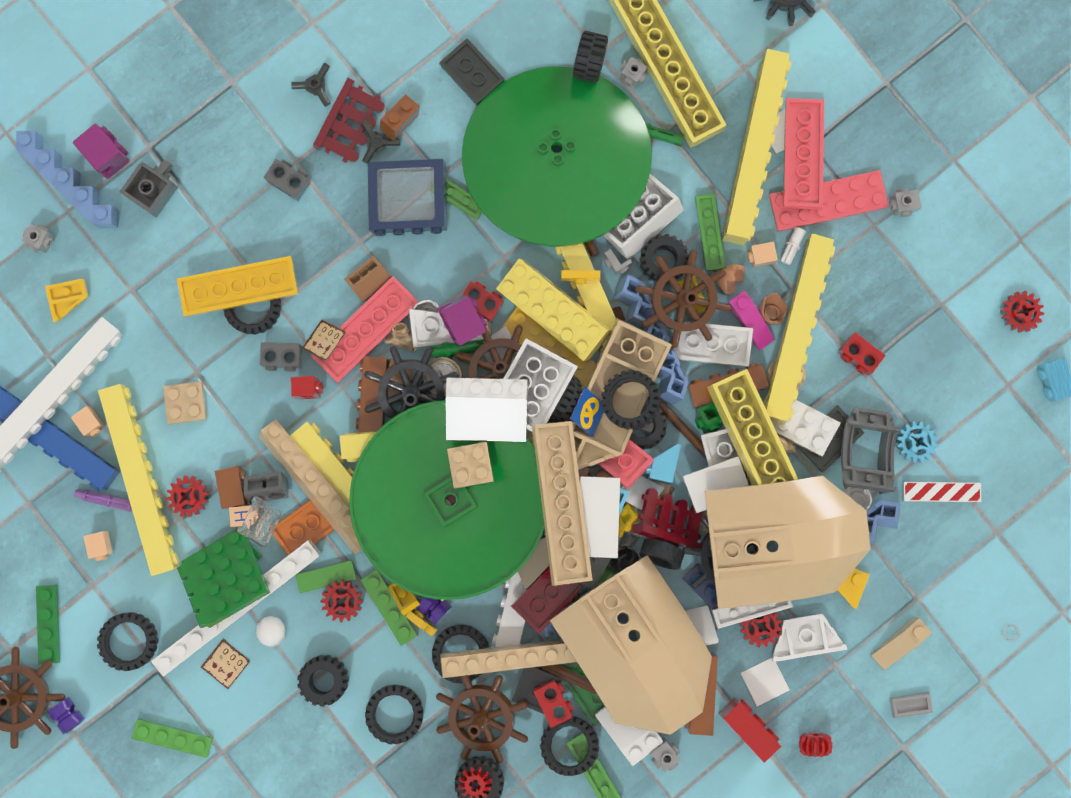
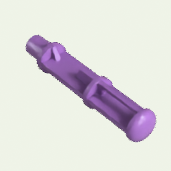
(102, 499)

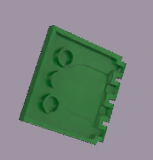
(222, 579)

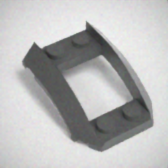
(865, 478)

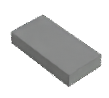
(911, 705)

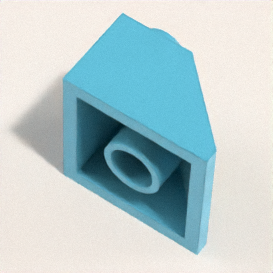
(664, 465)

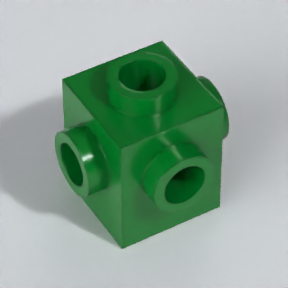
(708, 418)

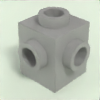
(633, 78)
(905, 202)
(37, 238)
(665, 756)

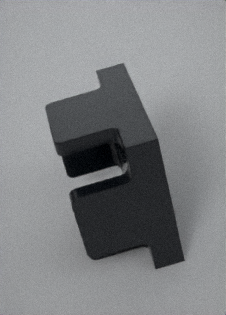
(531, 679)

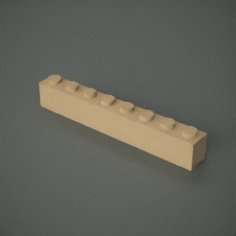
(310, 482)
(505, 658)

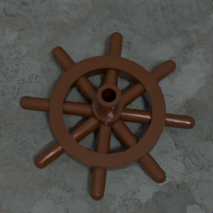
(684, 298)
(499, 368)
(16, 697)
(482, 718)

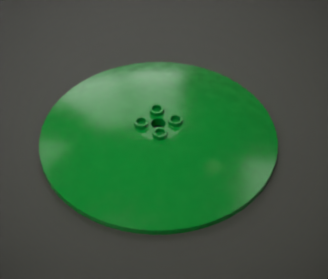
(563, 194)
(422, 540)

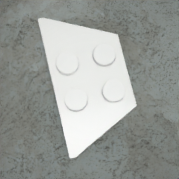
(806, 637)

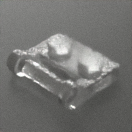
(264, 524)

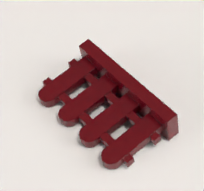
(344, 130)
(662, 524)

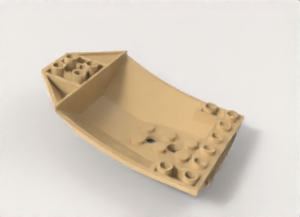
(817, 534)
(646, 682)

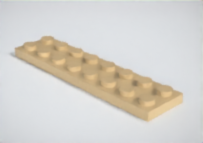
(562, 503)

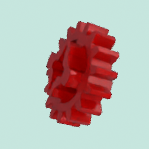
(1024, 320)
(181, 491)
(336, 595)
(755, 634)

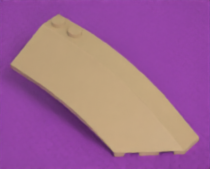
(624, 351)

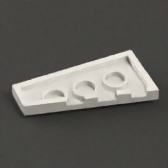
(429, 328)

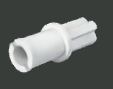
(792, 245)

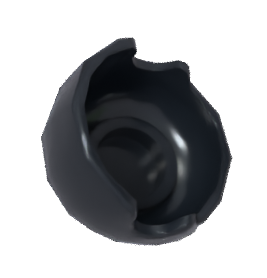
(625, 558)

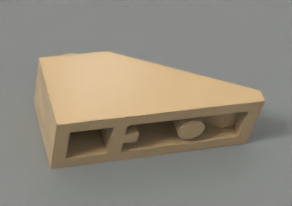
(901, 642)

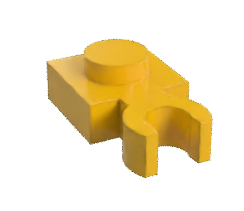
(626, 518)
(418, 619)

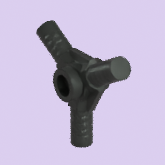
(315, 85)
(376, 141)

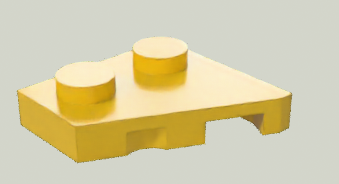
(65, 297)
(853, 587)

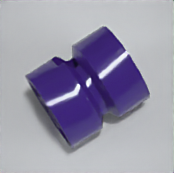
(434, 608)
(66, 715)

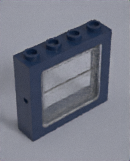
(407, 197)

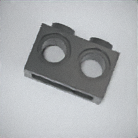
(285, 182)
(281, 351)
(266, 486)

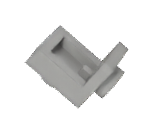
(612, 262)

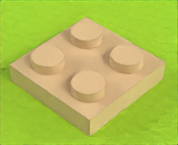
(185, 402)
(470, 465)

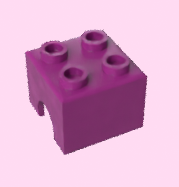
(102, 150)
(462, 319)

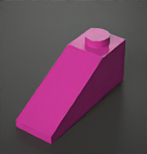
(750, 317)

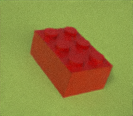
(750, 728)

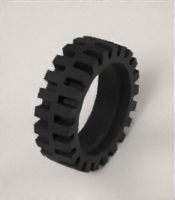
(260, 327)
(618, 381)
(567, 401)
(448, 633)
(104, 638)
(377, 731)
(583, 766)

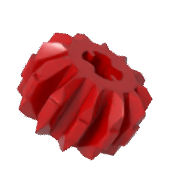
(815, 744)
(482, 781)

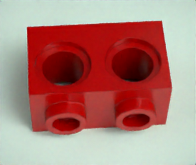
(484, 297)
(864, 349)
(306, 387)
(550, 704)

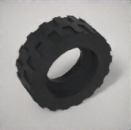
(662, 553)

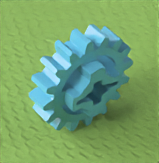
(922, 436)

